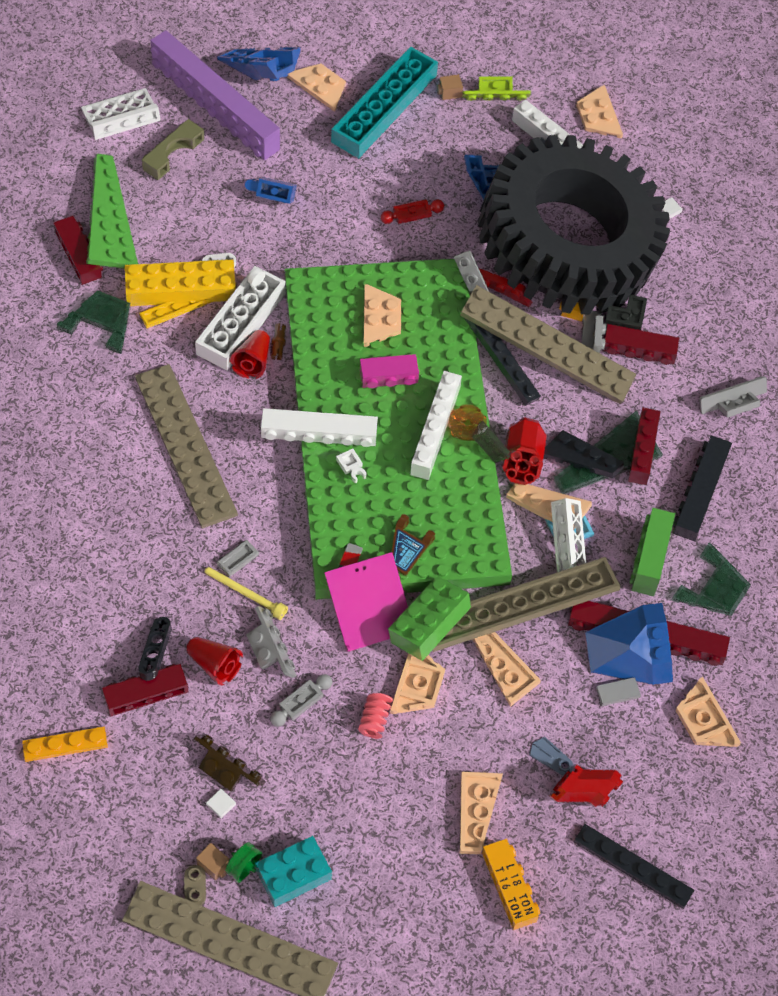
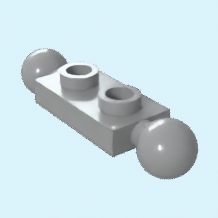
(301, 700)

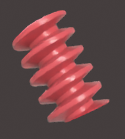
(374, 715)

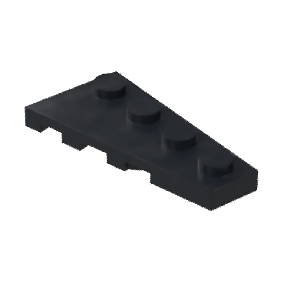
(581, 454)

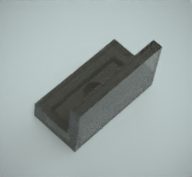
(490, 443)

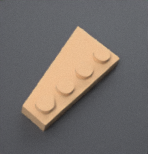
(539, 500)
(507, 668)
(477, 804)

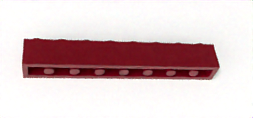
(683, 640)

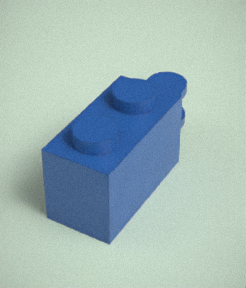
(272, 189)

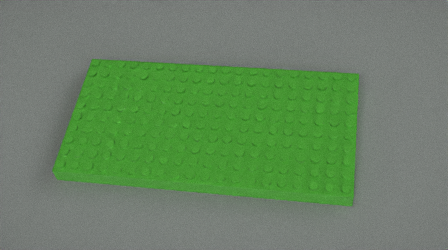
(463, 490)

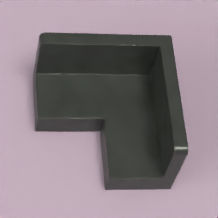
(630, 317)

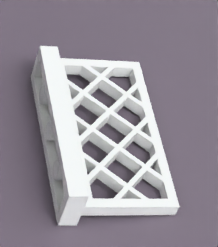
(122, 120)

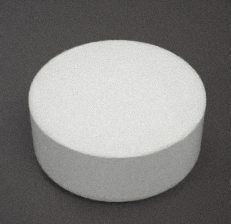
(256, 277)

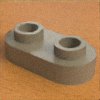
(195, 885)

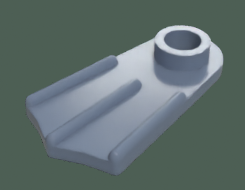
(550, 755)

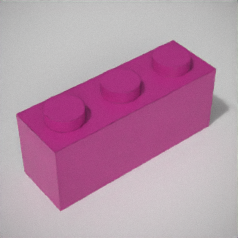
(389, 371)

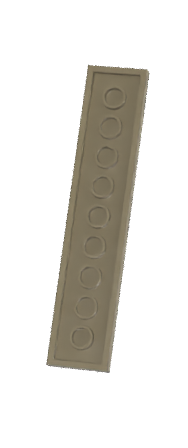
(548, 344)
(186, 446)
(532, 601)
(230, 941)

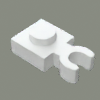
(351, 464)

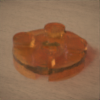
(460, 415)

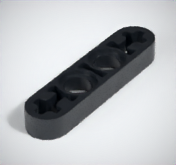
(158, 648)

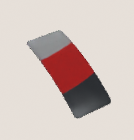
(350, 555)

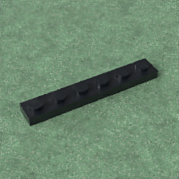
(507, 364)
(634, 866)

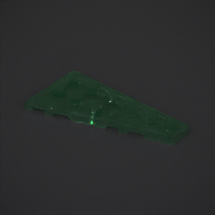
(616, 443)

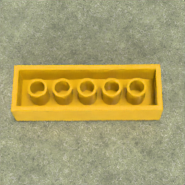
(179, 282)

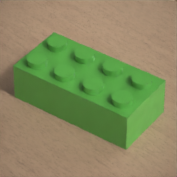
(651, 551)
(429, 618)

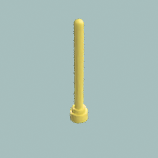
(276, 609)

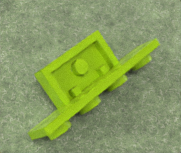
(496, 87)

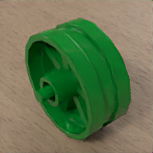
(243, 862)

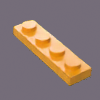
(64, 744)

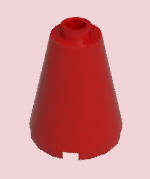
(251, 355)
(215, 658)

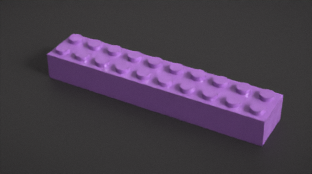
(215, 95)

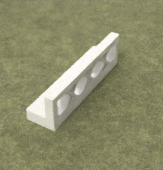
(565, 535)

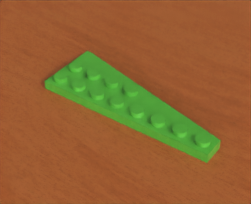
(109, 227)

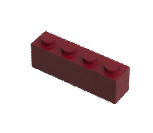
(75, 246)
(641, 344)
(644, 446)
(139, 693)

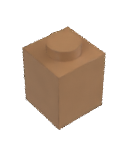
(450, 87)
(213, 861)

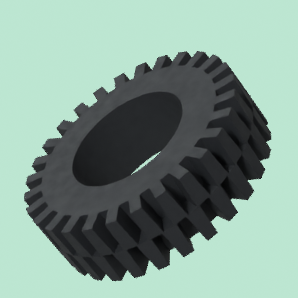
(556, 265)

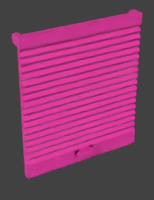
(366, 599)

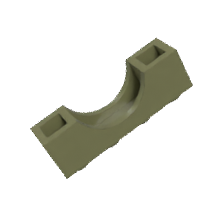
(185, 136)

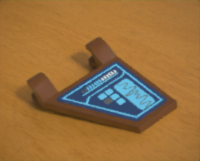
(408, 548)

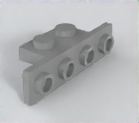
(470, 271)
(593, 330)
(735, 398)
(268, 645)

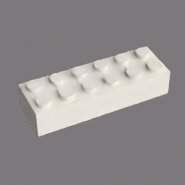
(239, 318)

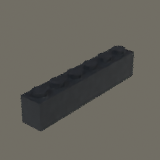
(702, 488)

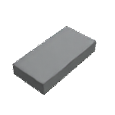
(237, 558)
(618, 691)

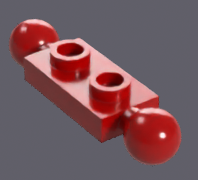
(412, 211)

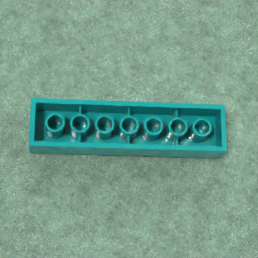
(384, 102)

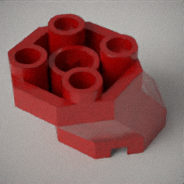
(527, 446)
(586, 786)

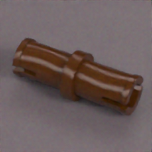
(278, 341)

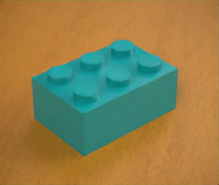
(293, 871)

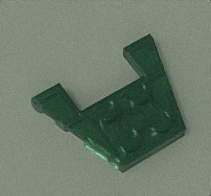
(103, 312)
(722, 591)

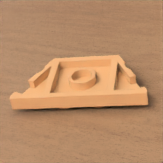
(320, 83)
(598, 113)
(381, 315)
(418, 685)
(705, 718)

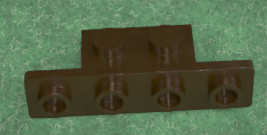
(223, 766)

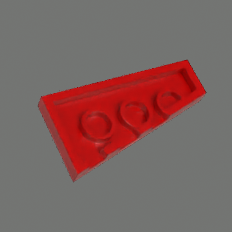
(500, 285)

